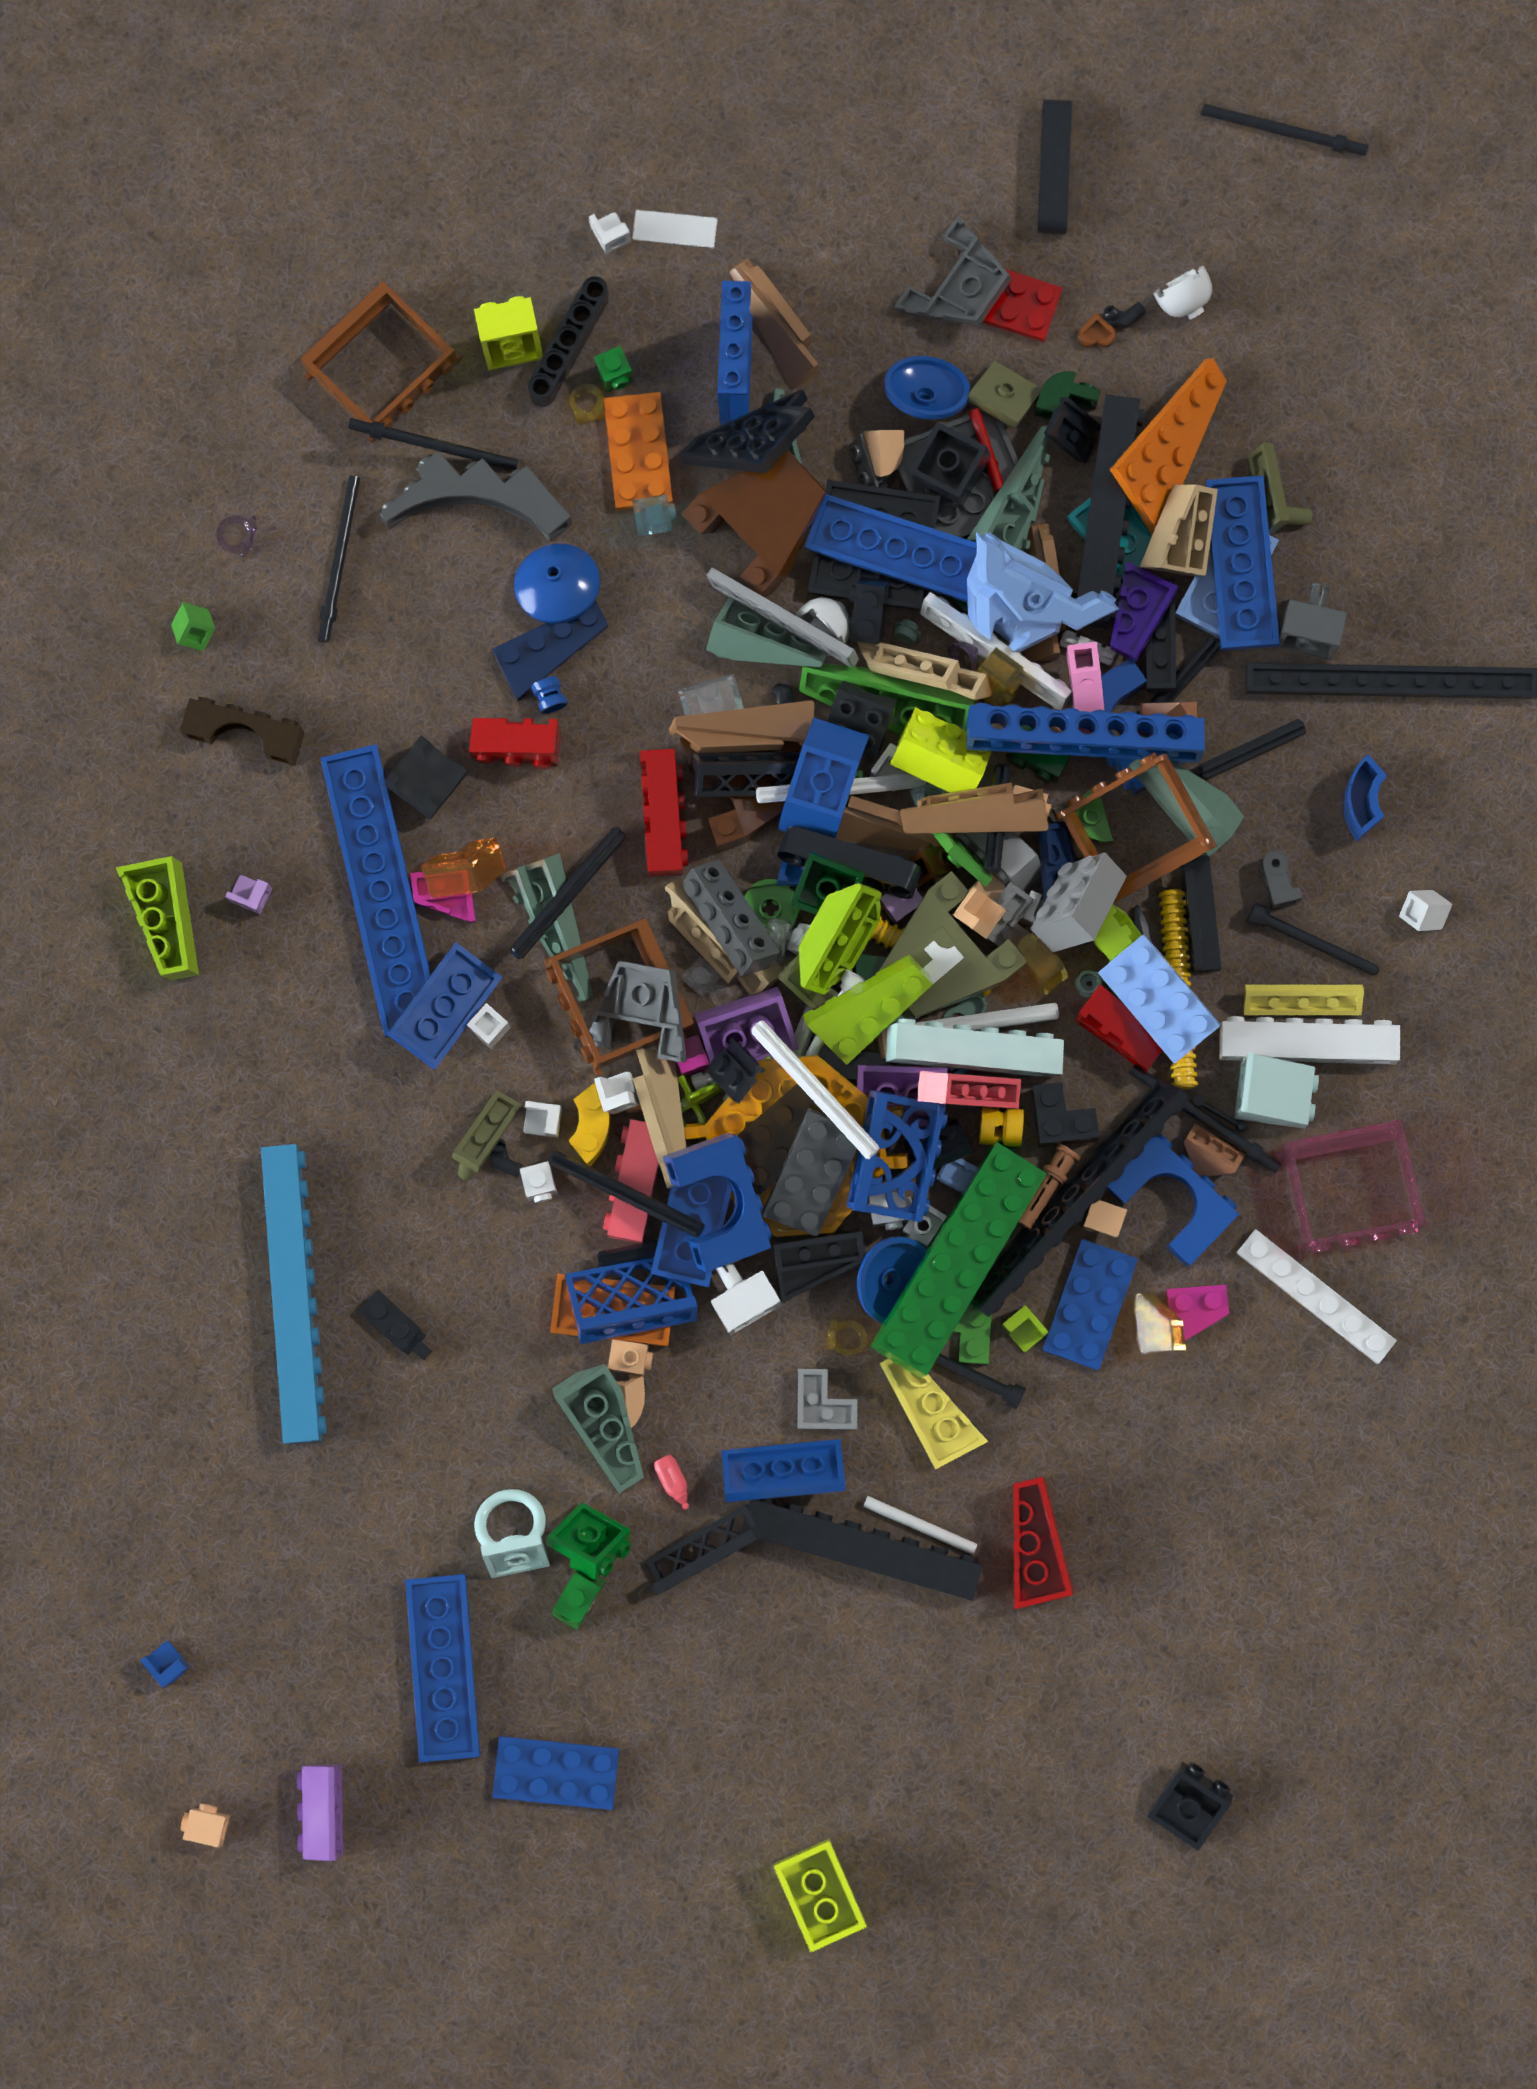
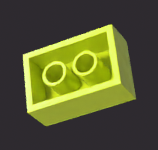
(508, 332)
(938, 753)
(819, 1895)

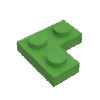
(974, 1336)

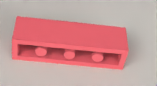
(969, 1089)
(638, 1170)

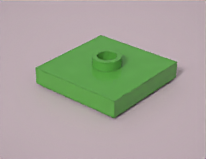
(961, 856)

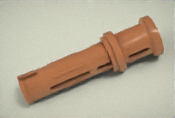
(1057, 1176)

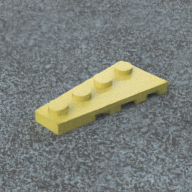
(935, 1418)

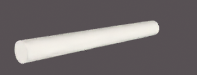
(920, 1525)

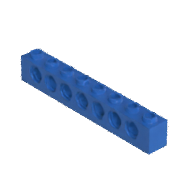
(1071, 741)

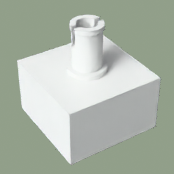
(744, 1299)

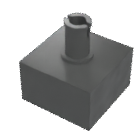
(1311, 626)

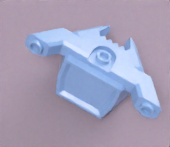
(1025, 596)

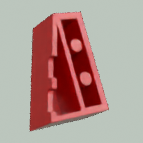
(515, 742)
(1118, 1028)

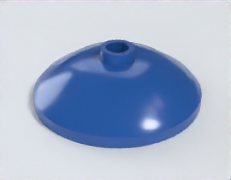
(926, 387)
(557, 597)
(896, 1258)

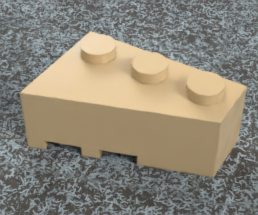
(1183, 532)

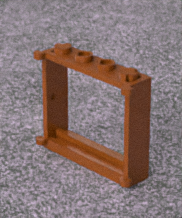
(354, 324)
(1201, 844)
(651, 956)

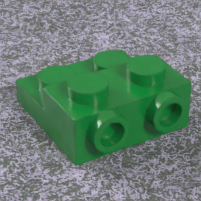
(590, 1541)

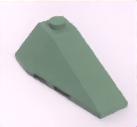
(750, 637)
(1213, 805)
(600, 1417)

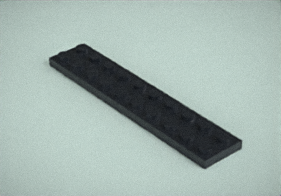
(1077, 1194)

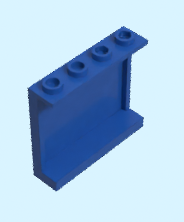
(734, 350)

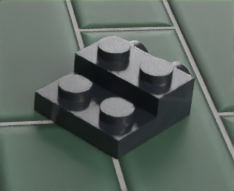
(1191, 1804)

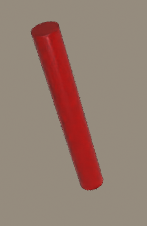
(982, 437)

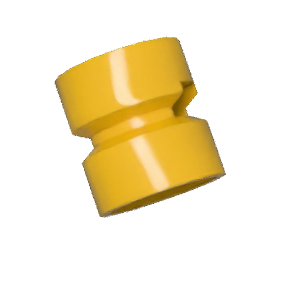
(1011, 1129)

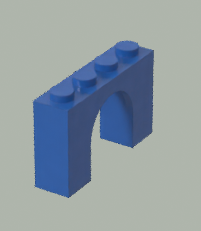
(1118, 686)
(1211, 1211)
(745, 1231)

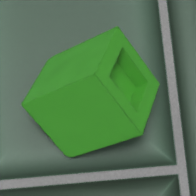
(193, 626)

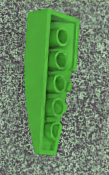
(942, 703)

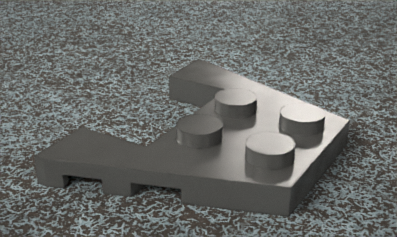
(969, 287)
(645, 997)

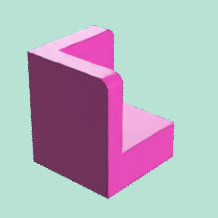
(696, 1057)

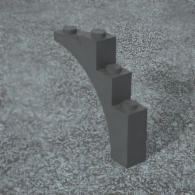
(480, 485)

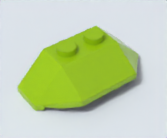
(838, 936)

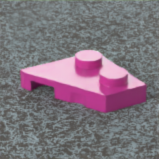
(458, 906)
(1198, 1306)

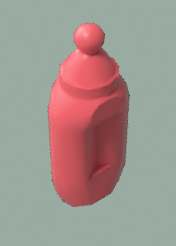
(672, 1479)

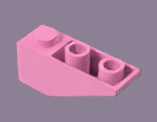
(1085, 678)

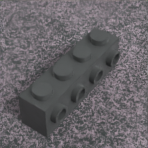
(730, 918)

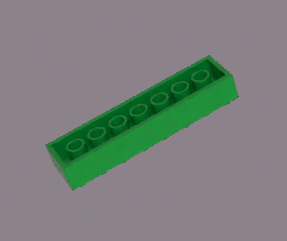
(958, 1260)

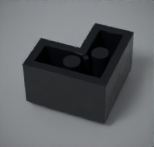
(1057, 1125)

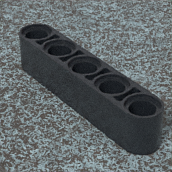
(1054, 166)
(568, 329)
(883, 871)

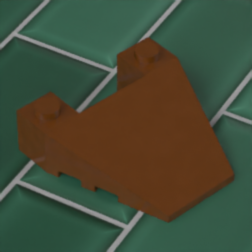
(767, 512)
(748, 815)

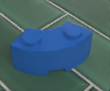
(1361, 798)

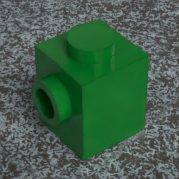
(613, 369)

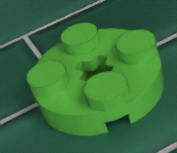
(781, 896)

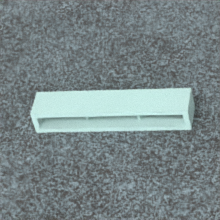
(974, 1050)

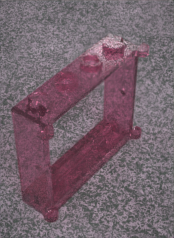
(1343, 1141)

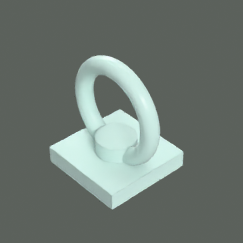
(515, 1552)

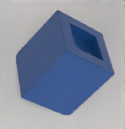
(165, 1664)

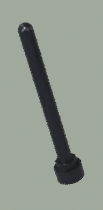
(1262, 917)
(1011, 1394)

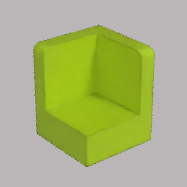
(1024, 1328)

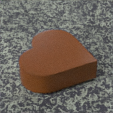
(1096, 332)

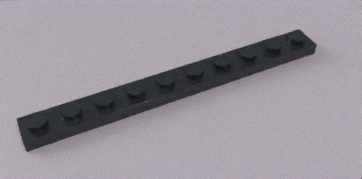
(1391, 680)

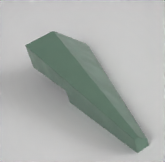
(1018, 498)
(534, 888)

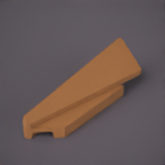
(747, 728)
(978, 810)
(879, 826)

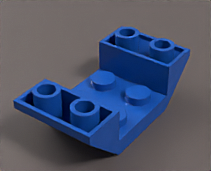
(823, 778)

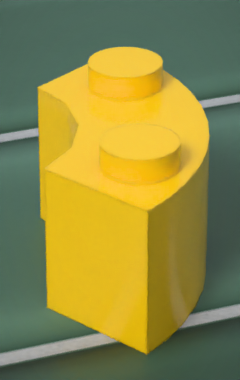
(593, 1126)

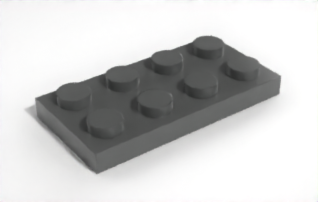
(810, 1174)

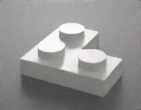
(1016, 904)
(815, 1408)

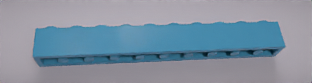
(291, 1294)

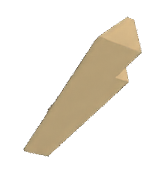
(924, 669)
(694, 928)
(660, 1105)

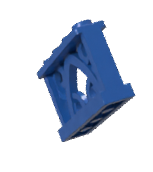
(863, 1182)

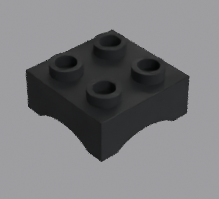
(863, 713)
(425, 778)

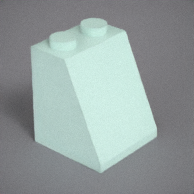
(1275, 1091)

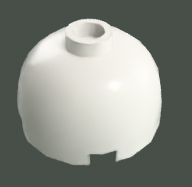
(1186, 294)
(827, 616)

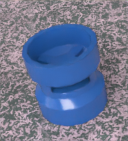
(549, 695)

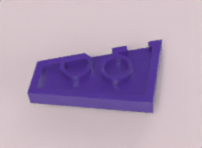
(1141, 607)

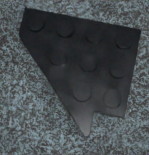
(753, 439)

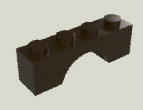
(208, 721)

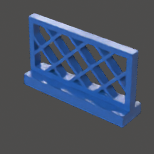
(631, 1319)

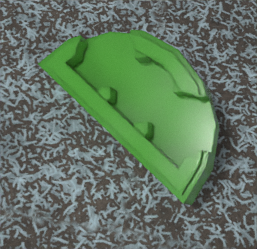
(1095, 820)

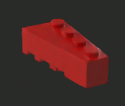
(662, 813)
(1039, 1557)

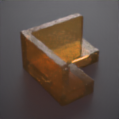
(464, 870)

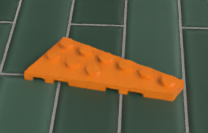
(1169, 444)

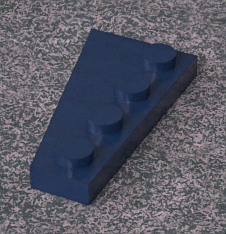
(546, 648)
(1055, 851)

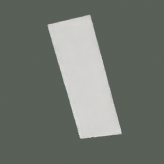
(674, 228)

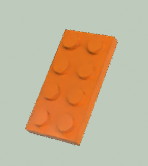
(637, 448)
(564, 1321)

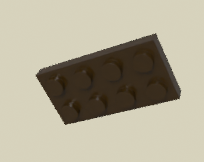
(772, 1135)

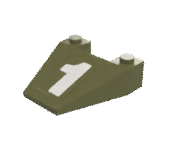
(948, 953)

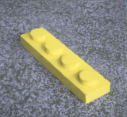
(1303, 999)

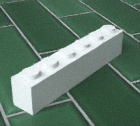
(1310, 1041)

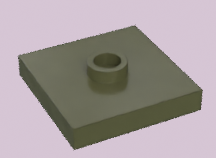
(1004, 394)

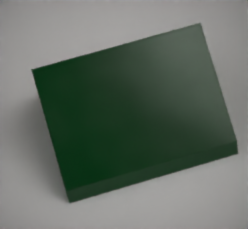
(821, 878)

